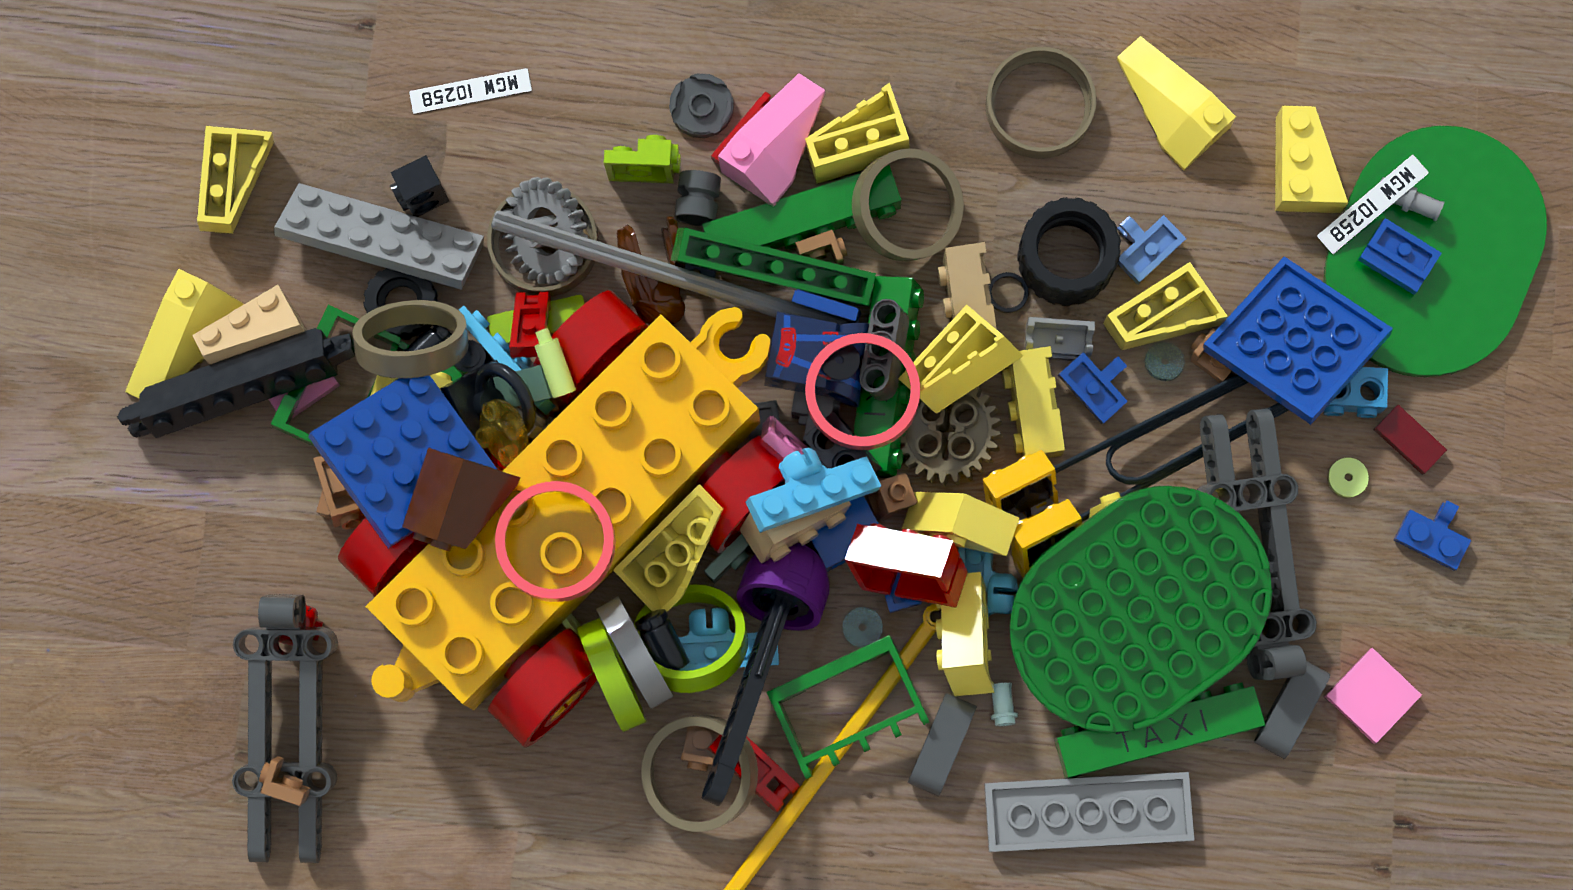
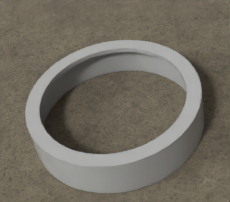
(634, 652)

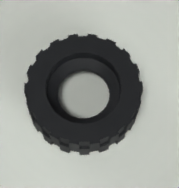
(390, 279)

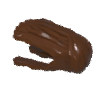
(648, 295)

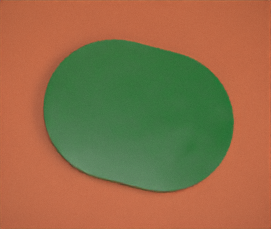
(1488, 244)
(1140, 609)

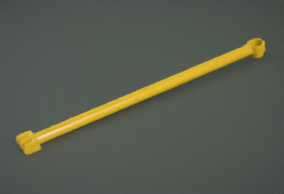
(824, 766)

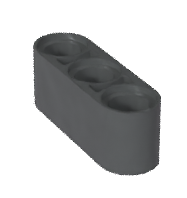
(888, 364)
(1291, 711)
(942, 744)

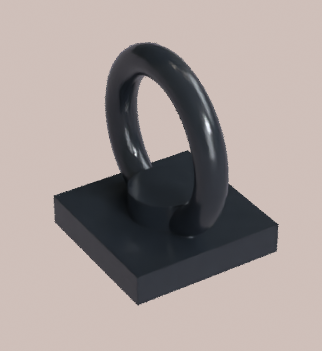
(478, 387)

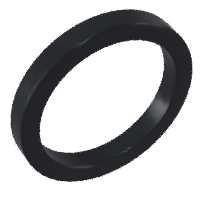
(1022, 282)

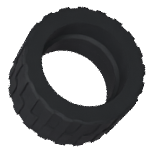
(1078, 214)

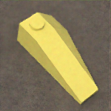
(1177, 105)
(170, 347)
(670, 554)

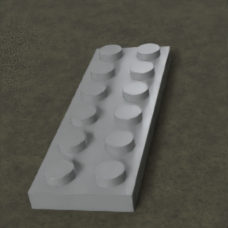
(379, 236)
(1089, 812)

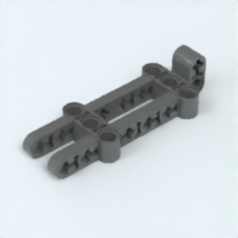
(284, 616)
(1272, 655)

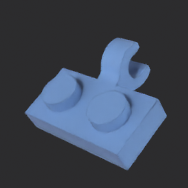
(1148, 247)

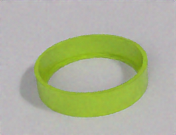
(725, 666)
(611, 674)

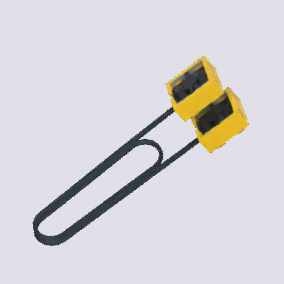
(1029, 490)

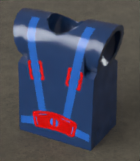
(796, 345)

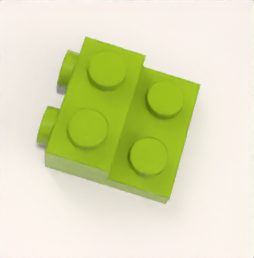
(651, 163)

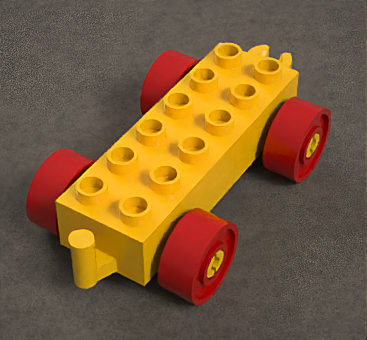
(636, 434)

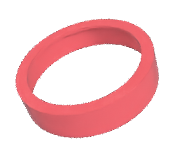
(857, 442)
(580, 588)

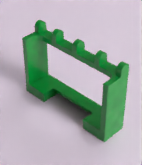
(290, 402)
(801, 684)

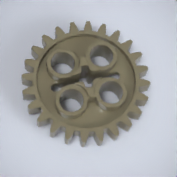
(977, 432)

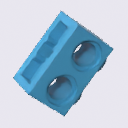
(1352, 400)

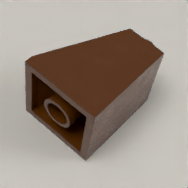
(455, 499)

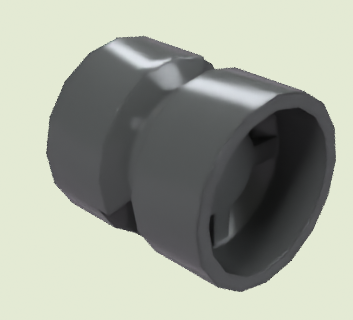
(698, 196)

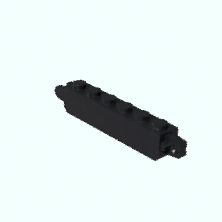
(236, 383)

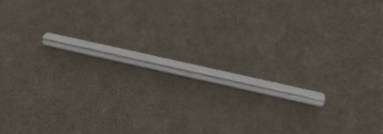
(653, 268)

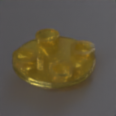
(502, 431)

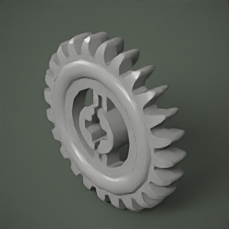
(526, 202)

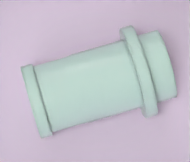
(1003, 705)

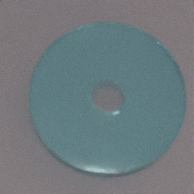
(1162, 371)
(862, 616)

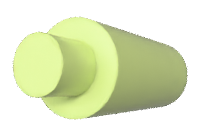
(554, 364)

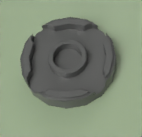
(701, 105)

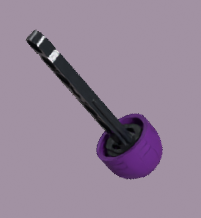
(781, 596)

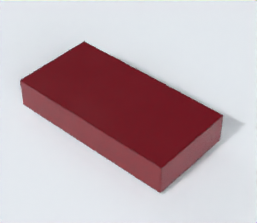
(1410, 439)

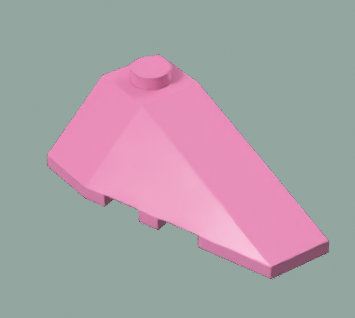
(771, 143)

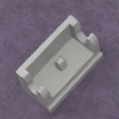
(1064, 336)

